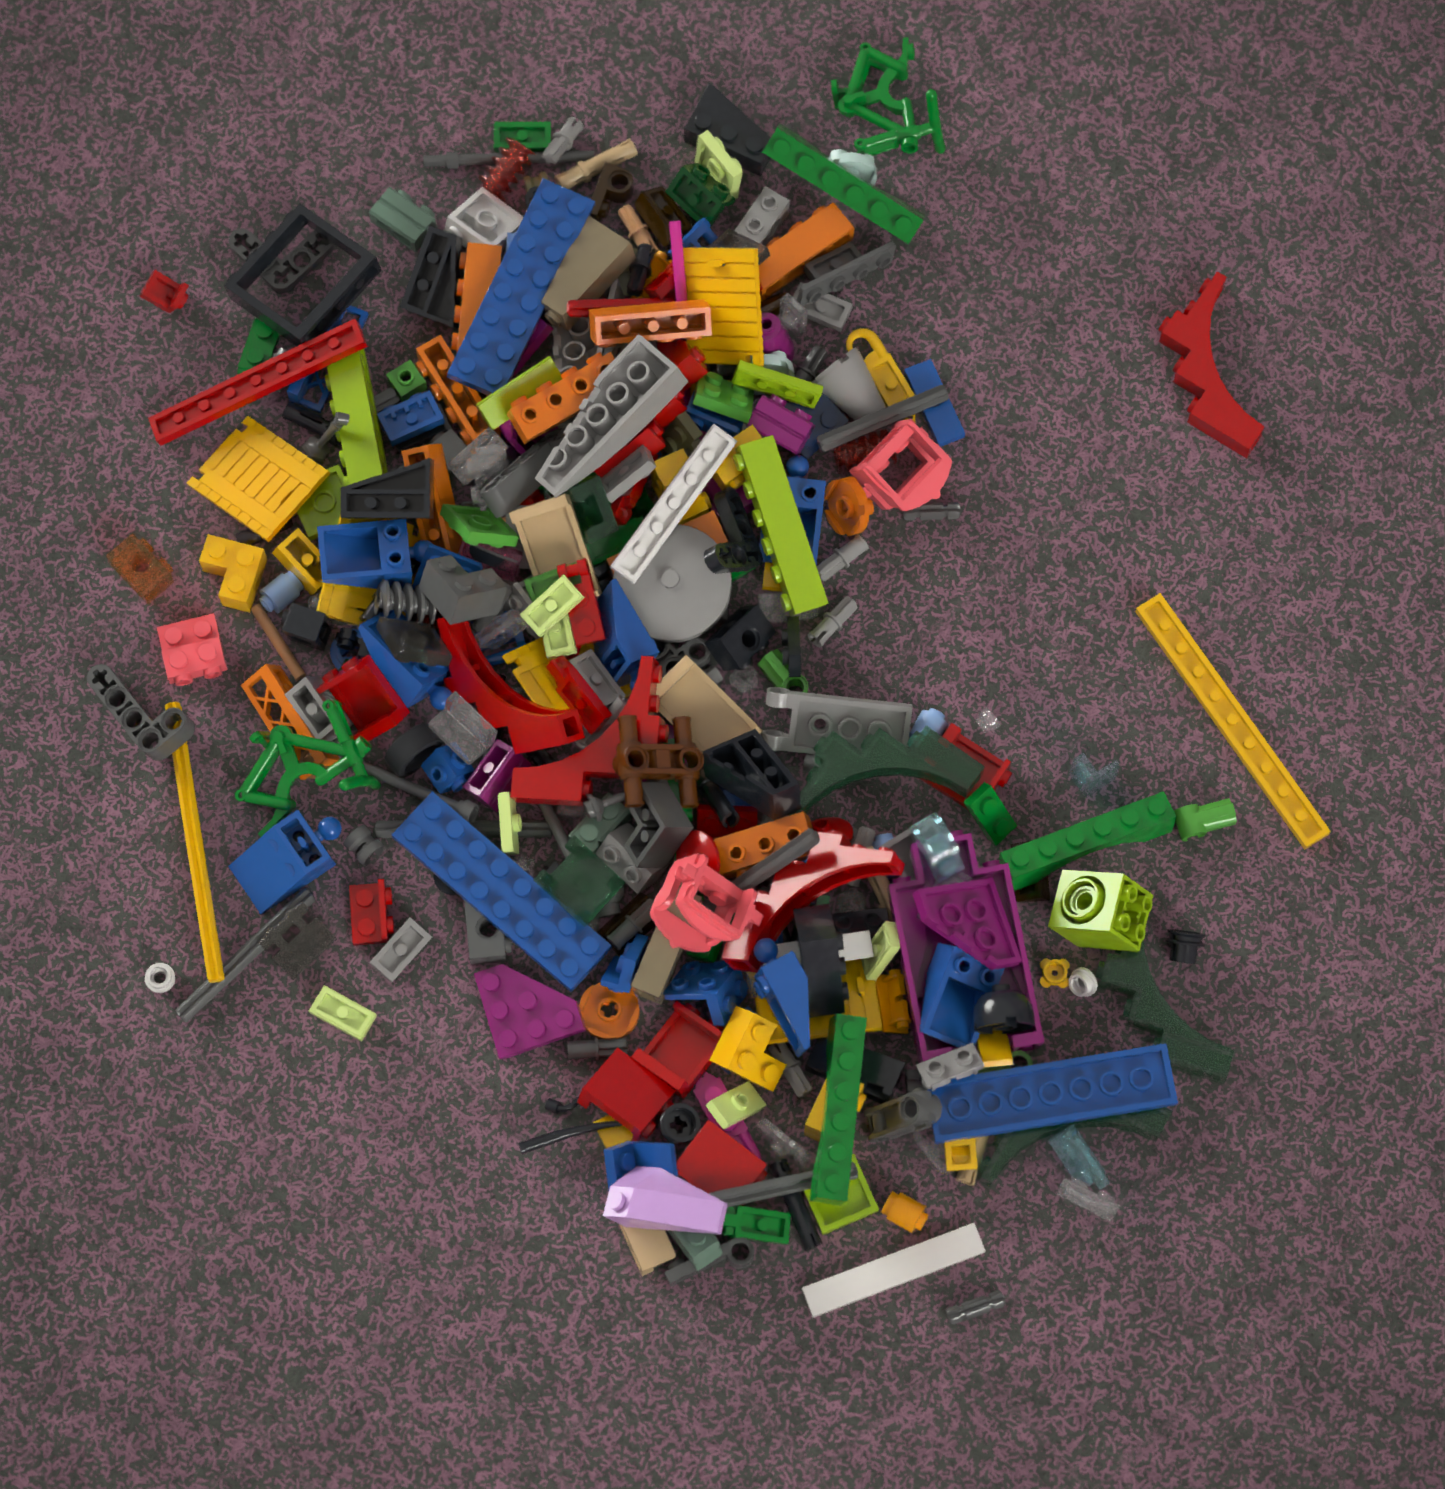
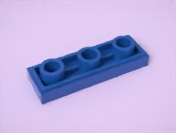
(941, 419)

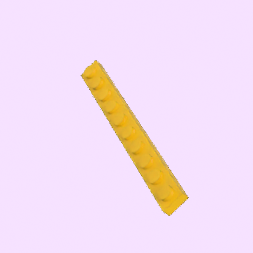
(1232, 721)

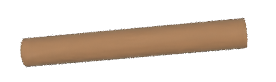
(278, 642)

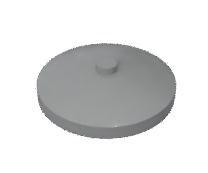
(677, 590)

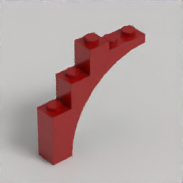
(692, 365)
(1196, 372)
(475, 680)
(569, 779)
(800, 883)

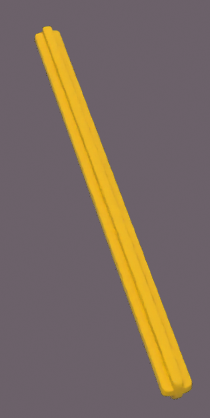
(197, 859)

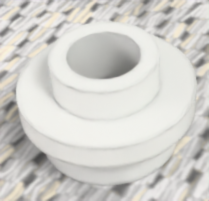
(155, 969)
(1083, 982)

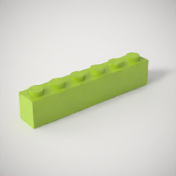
(361, 438)
(781, 526)

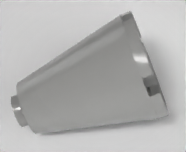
(851, 386)

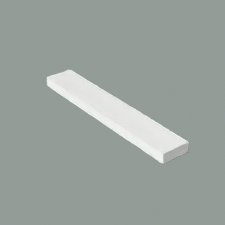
(673, 504)
(893, 1270)

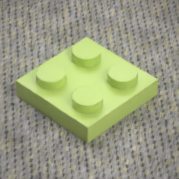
(722, 167)

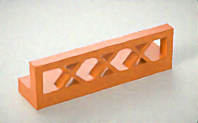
(277, 686)

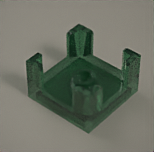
(591, 508)
(581, 882)

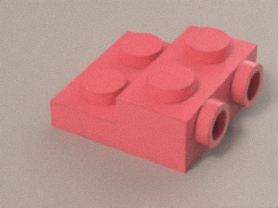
(192, 650)

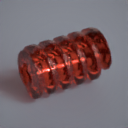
(506, 168)
(855, 452)

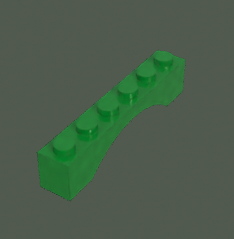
(820, 170)
(1127, 824)
(836, 1141)

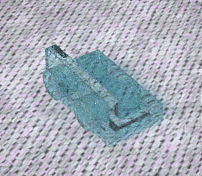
(1079, 1157)

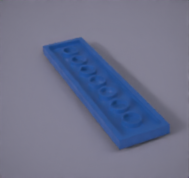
(515, 295)
(501, 891)
(1055, 1093)

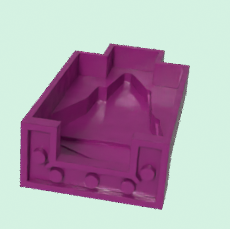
(920, 941)

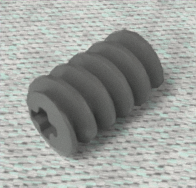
(403, 600)

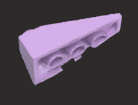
(663, 1202)

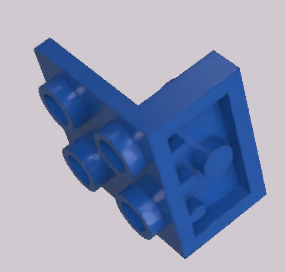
(629, 1154)

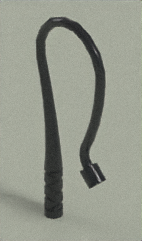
(560, 1135)

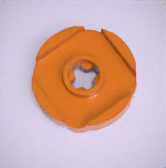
(844, 495)
(617, 1025)

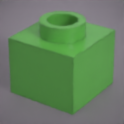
(406, 389)

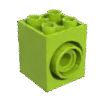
(1101, 910)

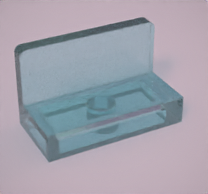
(1088, 779)

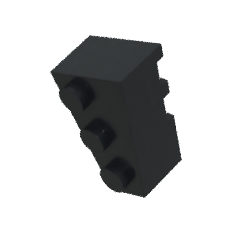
(736, 130)
(435, 278)
(393, 495)
(753, 774)
(820, 960)
(878, 1072)

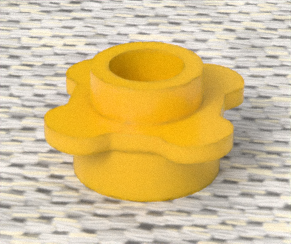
(1060, 966)

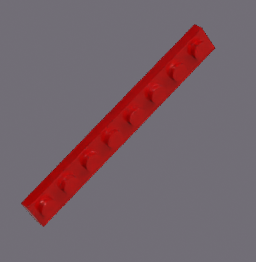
(257, 382)

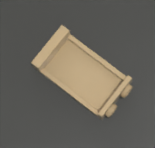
(551, 535)
(713, 714)

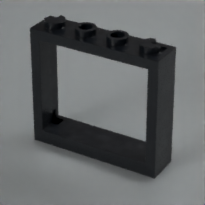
(333, 303)

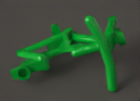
(854, 101)
(281, 742)

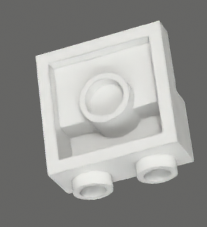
(483, 220)

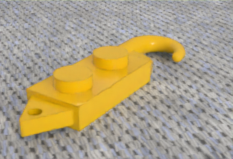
(883, 369)

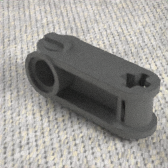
(903, 1115)

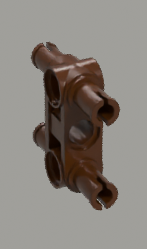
(657, 761)

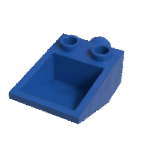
(809, 508)
(362, 553)
(625, 636)
(410, 680)
(280, 865)
(786, 991)
(953, 993)

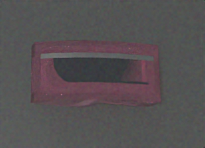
(502, 560)

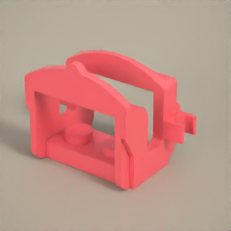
(923, 482)
(714, 925)

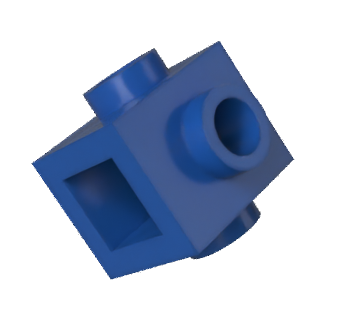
(447, 770)

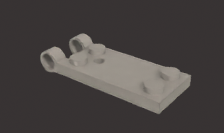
(844, 715)

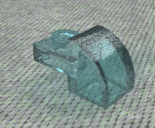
(937, 846)

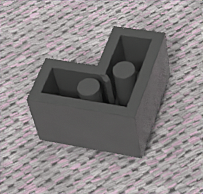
(461, 594)
(659, 829)

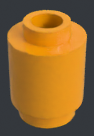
(905, 1211)

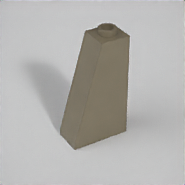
(586, 271)
(659, 962)

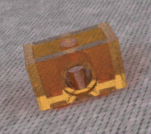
(134, 552)

